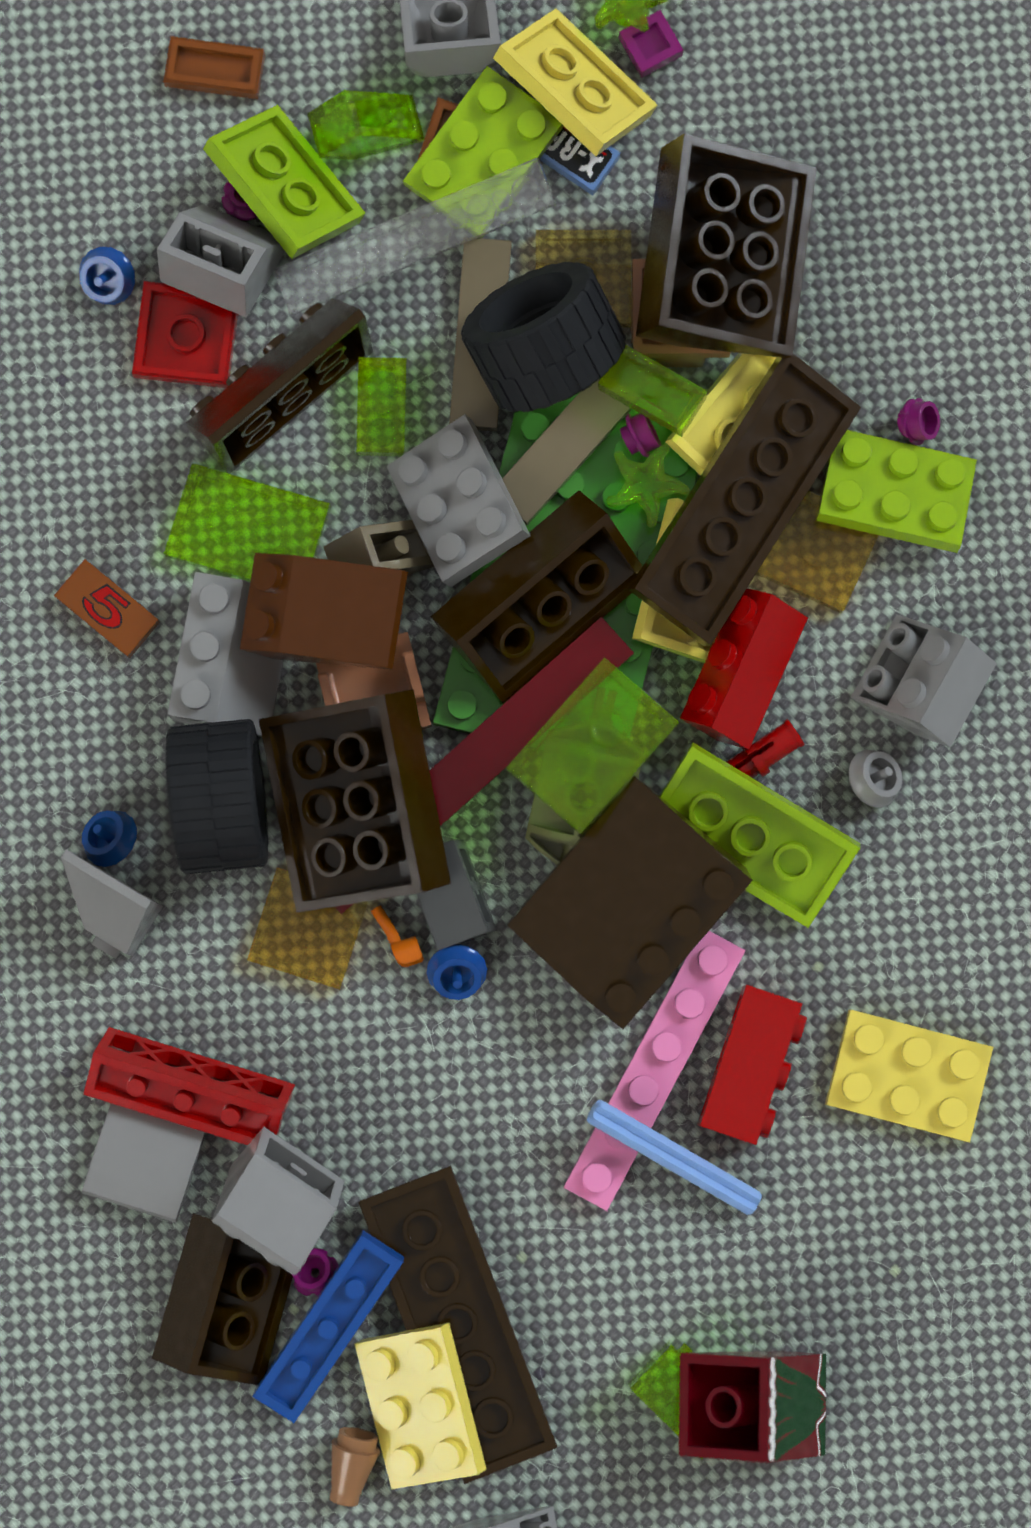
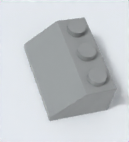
(212, 673)

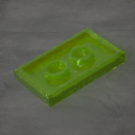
(232, 518)
(592, 745)

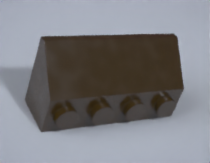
(540, 596)

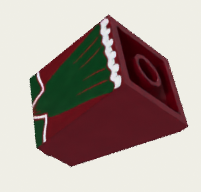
(752, 1405)

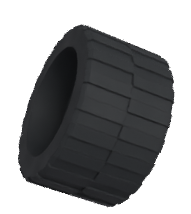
(544, 337)
(216, 796)

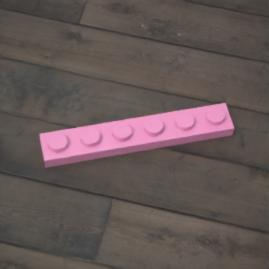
(657, 1064)

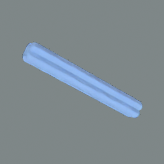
(674, 1157)

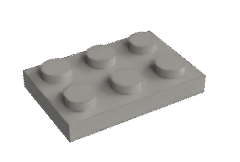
(458, 501)

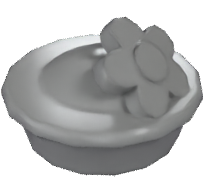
(875, 777)

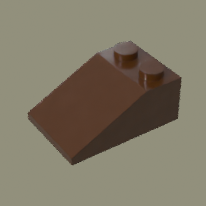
(323, 611)

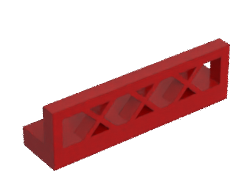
(186, 1092)

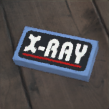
(577, 163)

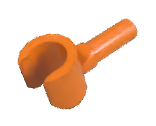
(406, 951)

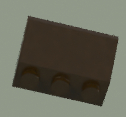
(221, 1307)

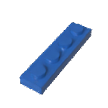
(328, 1326)

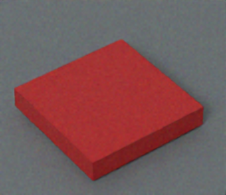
(183, 338)

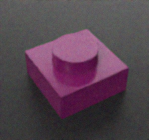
(653, 47)

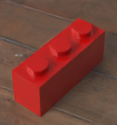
(744, 668)
(752, 1065)

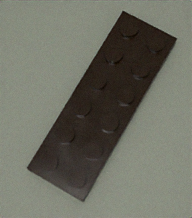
(744, 498)
(451, 1283)

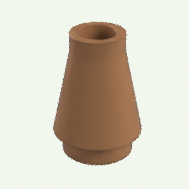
(352, 1462)

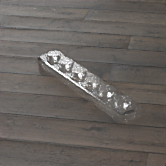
(415, 236)

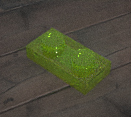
(653, 390)
(381, 406)

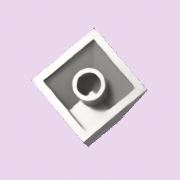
(109, 907)

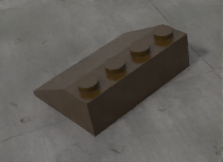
(726, 249)
(281, 383)
(355, 801)
(629, 902)

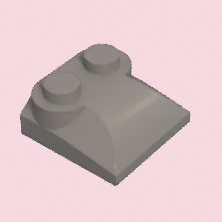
(449, 36)

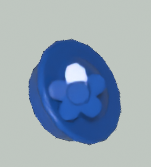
(107, 275)
(109, 837)
(456, 971)

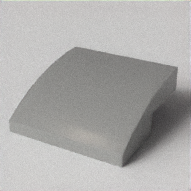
(143, 1163)

